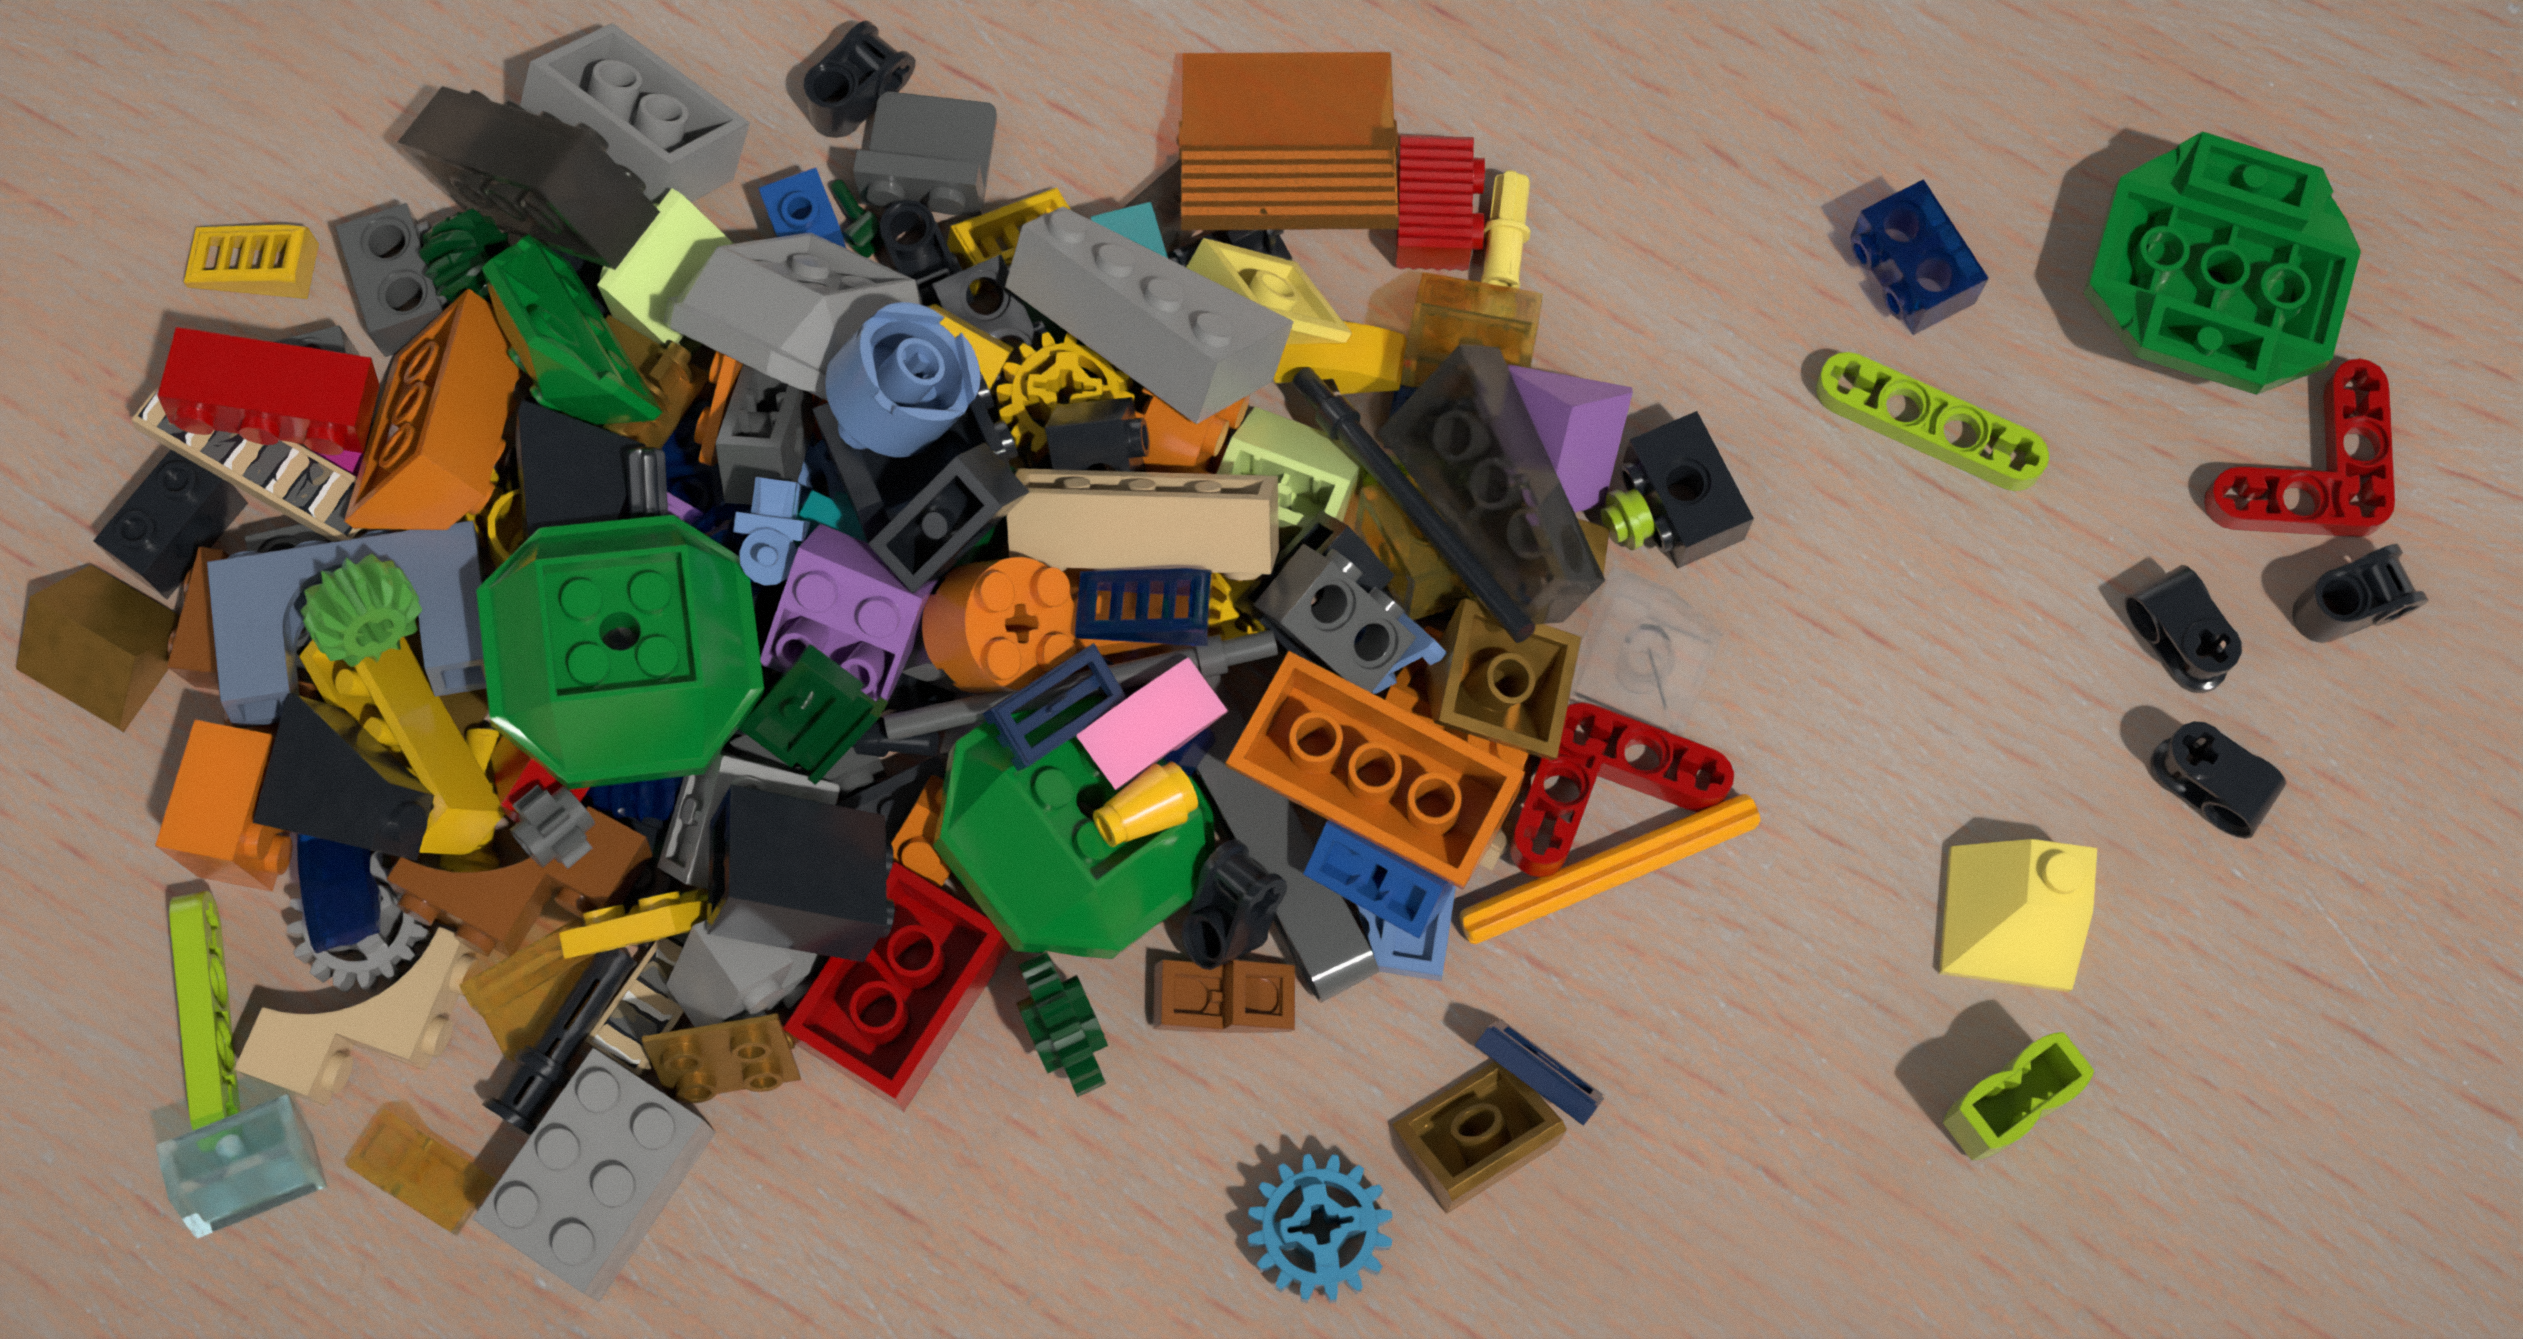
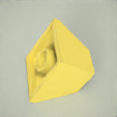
(1275, 285)
(2018, 912)

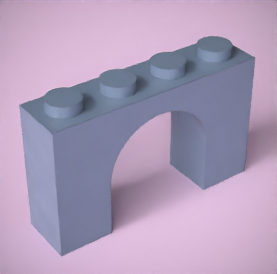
(260, 618)

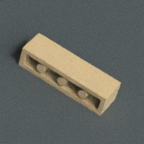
(1147, 521)

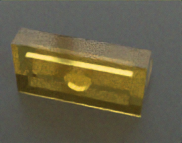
(526, 990)

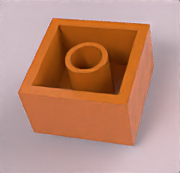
(214, 807)

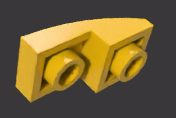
(1363, 364)

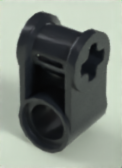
(860, 72)
(927, 259)
(2365, 591)
(2183, 623)
(2220, 780)
(1230, 907)

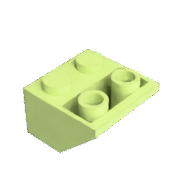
(661, 268)
(1309, 465)

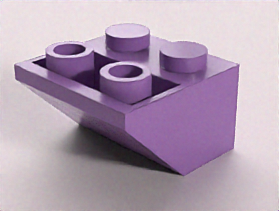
(848, 609)

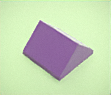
(1579, 428)

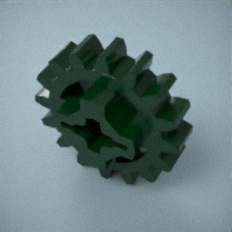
(1062, 1024)

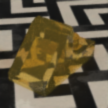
(420, 1172)

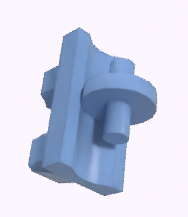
(772, 528)

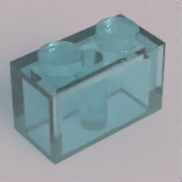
(240, 1166)

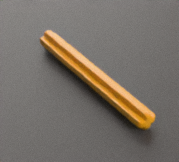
(1609, 868)

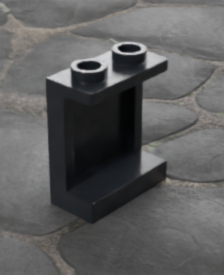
(885, 484)

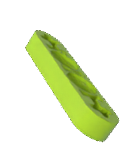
(1935, 411)
(203, 1009)

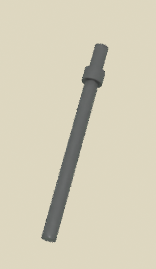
(1209, 660)

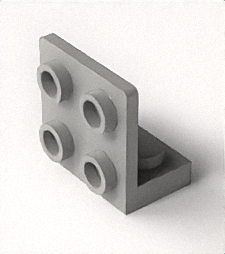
(687, 839)

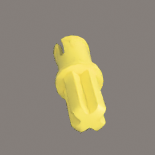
(1506, 230)

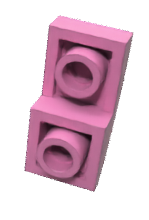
(1152, 723)

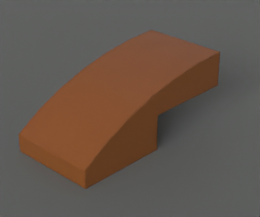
(1224, 999)

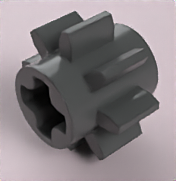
(552, 826)

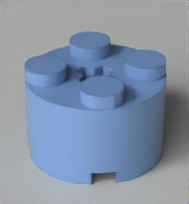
(901, 381)

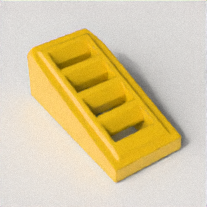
(981, 231)
(289, 281)

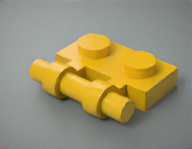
(647, 922)

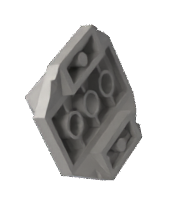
(785, 304)

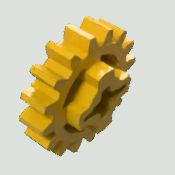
(1043, 392)

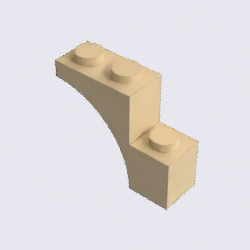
(405, 1023)

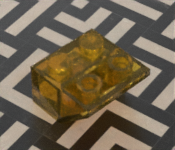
(1468, 313)

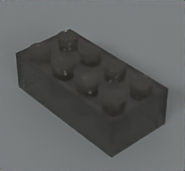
(531, 174)

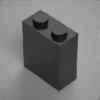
(798, 874)

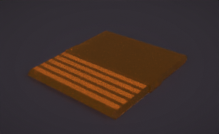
(1288, 141)

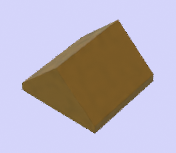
(97, 644)
(1501, 686)
(1478, 1134)

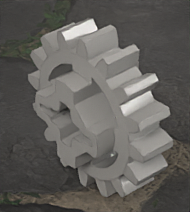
(381, 949)

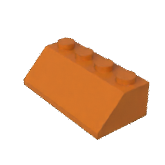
(438, 424)
(1376, 770)

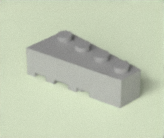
(1148, 314)

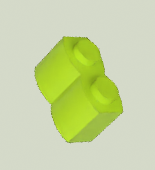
(2014, 1099)

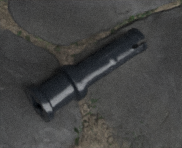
(549, 1073)

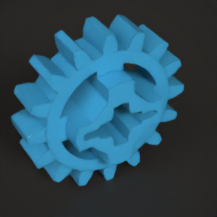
(1325, 1258)

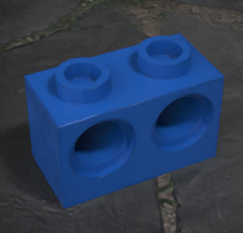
(1377, 879)

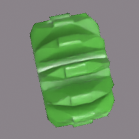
(361, 610)

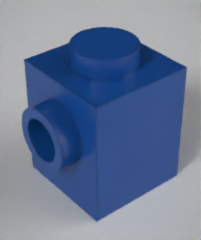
(800, 207)

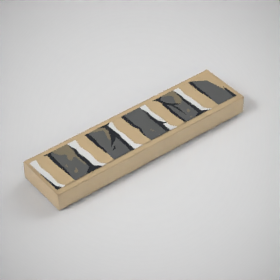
(276, 474)
(641, 1008)

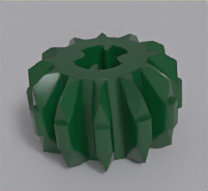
(458, 251)

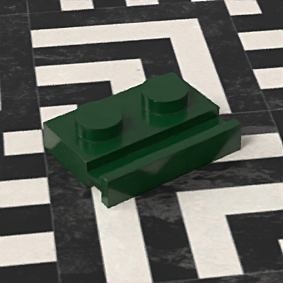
(812, 714)

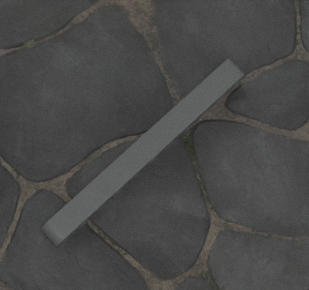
(1310, 917)

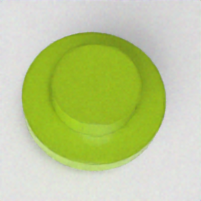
(1627, 518)

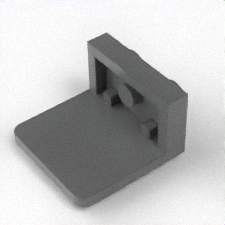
(928, 153)

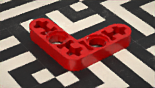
(2330, 488)
(1586, 762)

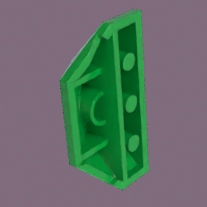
(564, 338)

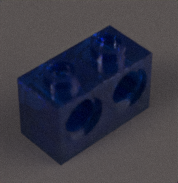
(1932, 253)

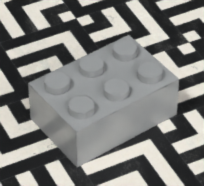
(643, 108)
(595, 1175)

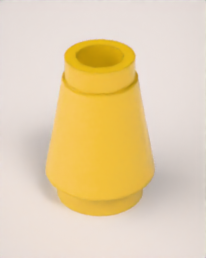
(1147, 805)

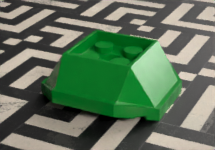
(2257, 224)
(634, 711)
(1043, 863)

